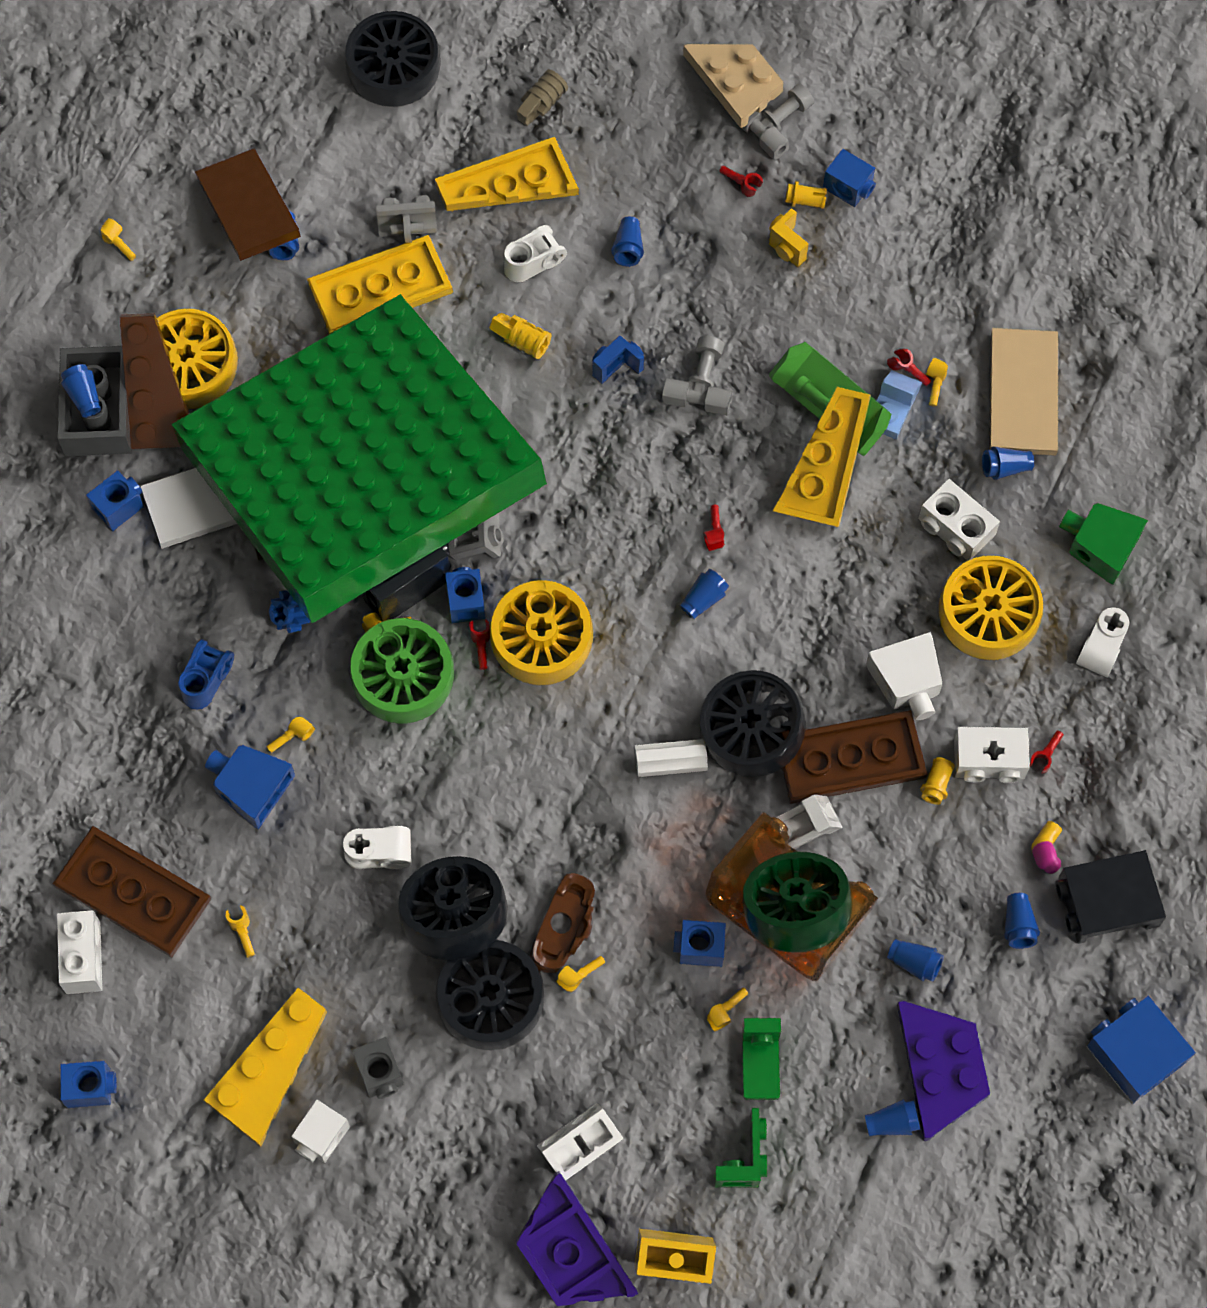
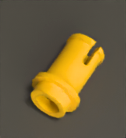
(805, 195)
(935, 787)

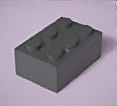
(107, 430)

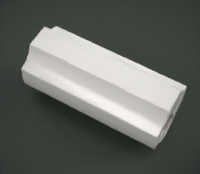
(671, 758)

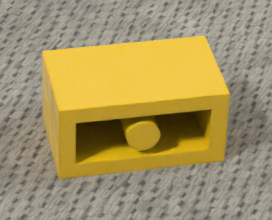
(675, 1256)

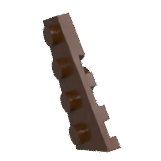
(150, 383)

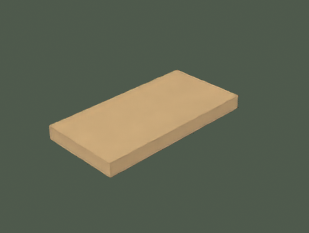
(1024, 390)

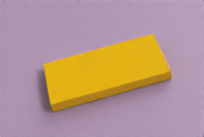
(373, 280)

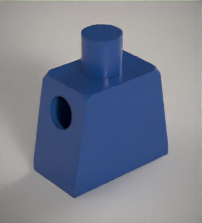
(250, 781)

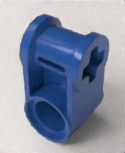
(205, 668)

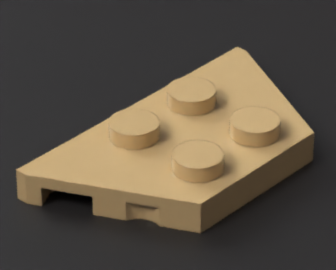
(736, 77)

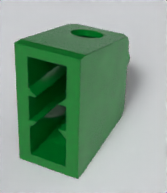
(1103, 538)

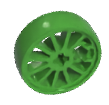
(391, 632)

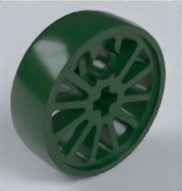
(801, 912)

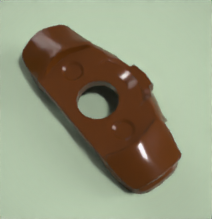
(574, 900)

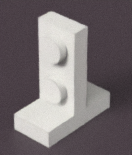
(810, 820)

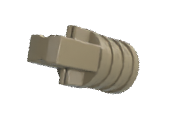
(541, 97)

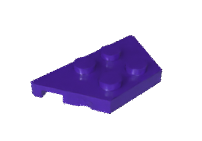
(943, 1065)
(570, 1250)

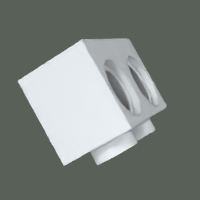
(965, 515)
(79, 952)
(580, 1141)

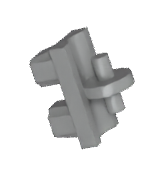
(406, 218)

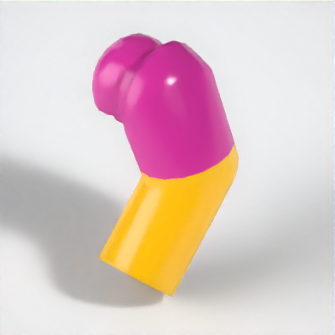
(1043, 848)

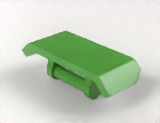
(813, 382)

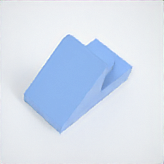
(897, 397)

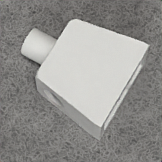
(908, 674)

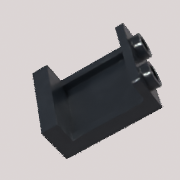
(409, 585)
(1110, 896)

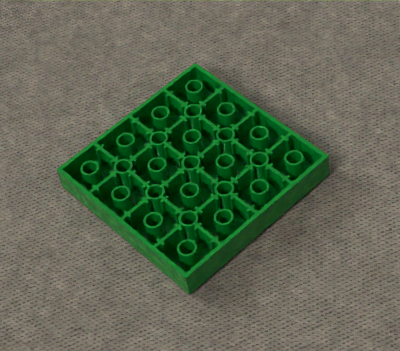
(358, 456)

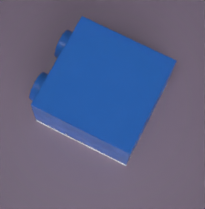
(1139, 1048)

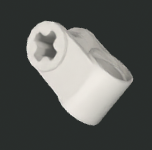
(537, 251)
(1103, 645)
(382, 848)

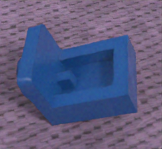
(611, 358)

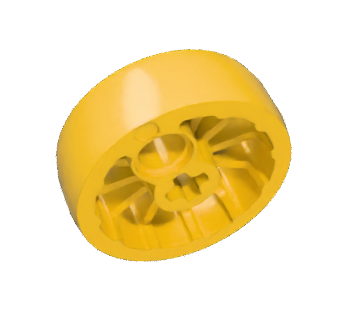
(191, 357)
(962, 579)
(549, 593)

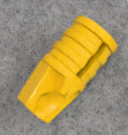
(521, 334)

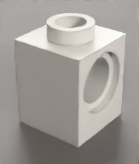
(319, 1132)

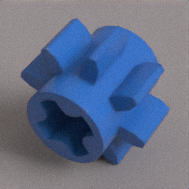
(287, 613)

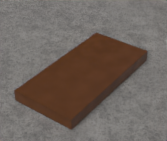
(247, 204)
(856, 757)
(132, 891)

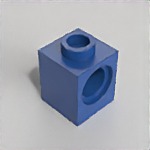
(849, 178)
(116, 513)
(465, 608)
(715, 935)
(73, 1076)

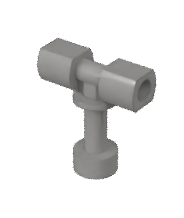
(767, 124)
(699, 387)

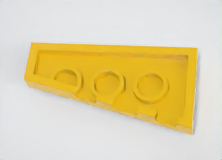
(514, 177)
(826, 466)
(260, 1077)

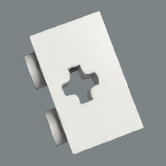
(1007, 745)

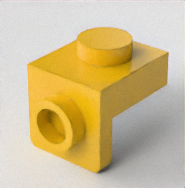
(785, 241)

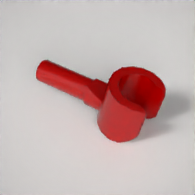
(746, 189)
(906, 362)
(714, 538)
(480, 639)
(1047, 752)

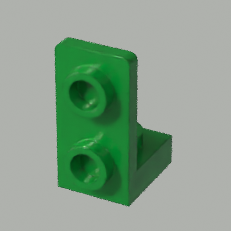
(761, 1058)
(734, 1172)

